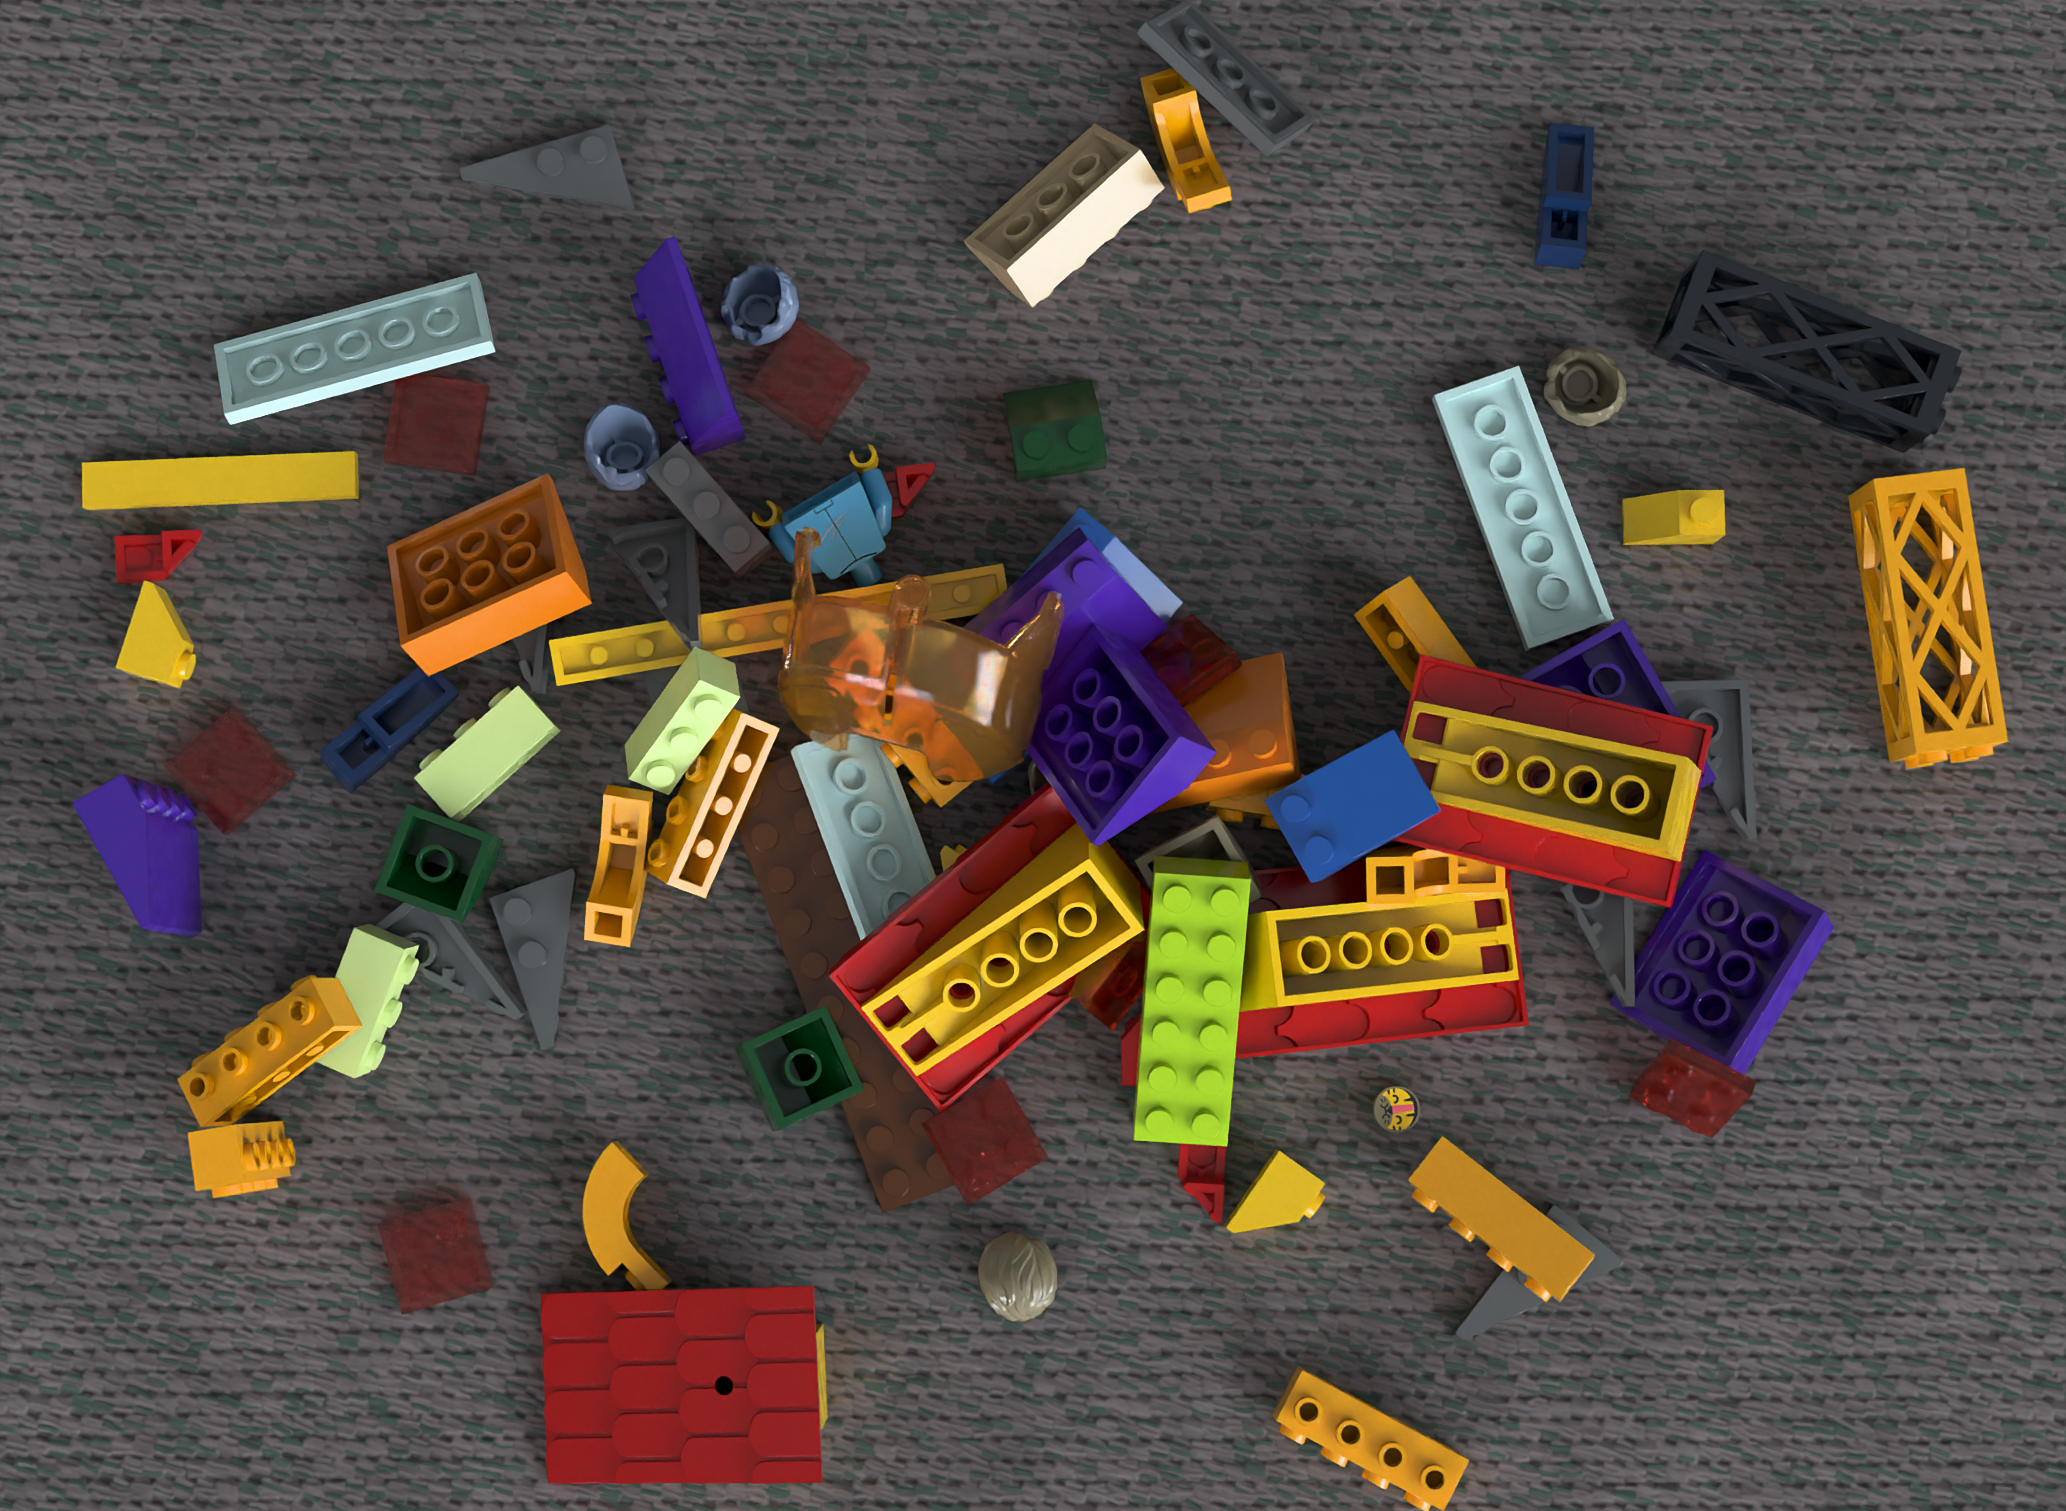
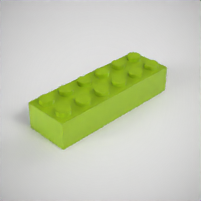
(1191, 1000)

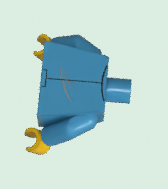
(850, 521)

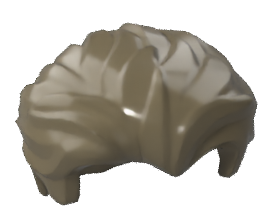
(1584, 386)
(1017, 1276)

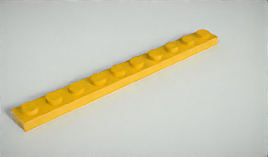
(749, 628)

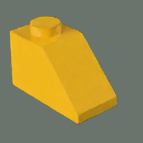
(1674, 518)
(157, 640)
(1277, 1196)

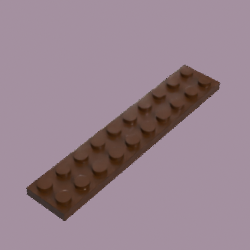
(814, 934)

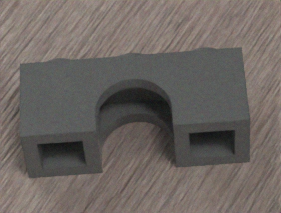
(709, 510)

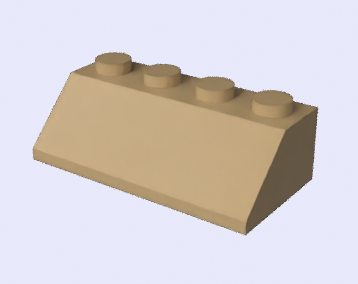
(1065, 214)

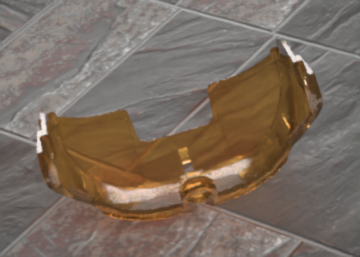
(954, 692)

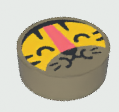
(1396, 1109)

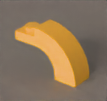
(1183, 141)
(620, 867)
(1412, 872)
(607, 1222)

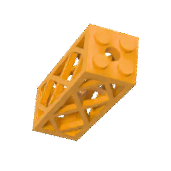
(1958, 608)

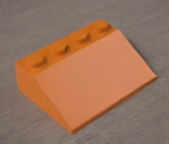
(486, 576)
(1251, 730)

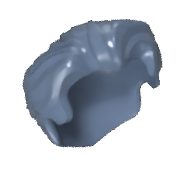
(760, 304)
(620, 446)

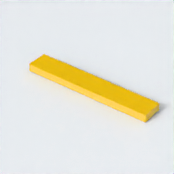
(220, 480)

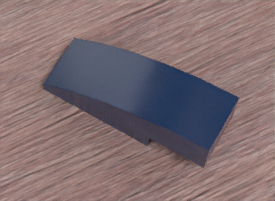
(1565, 196)
(387, 727)

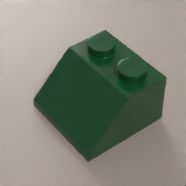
(1055, 430)
(438, 864)
(799, 1068)

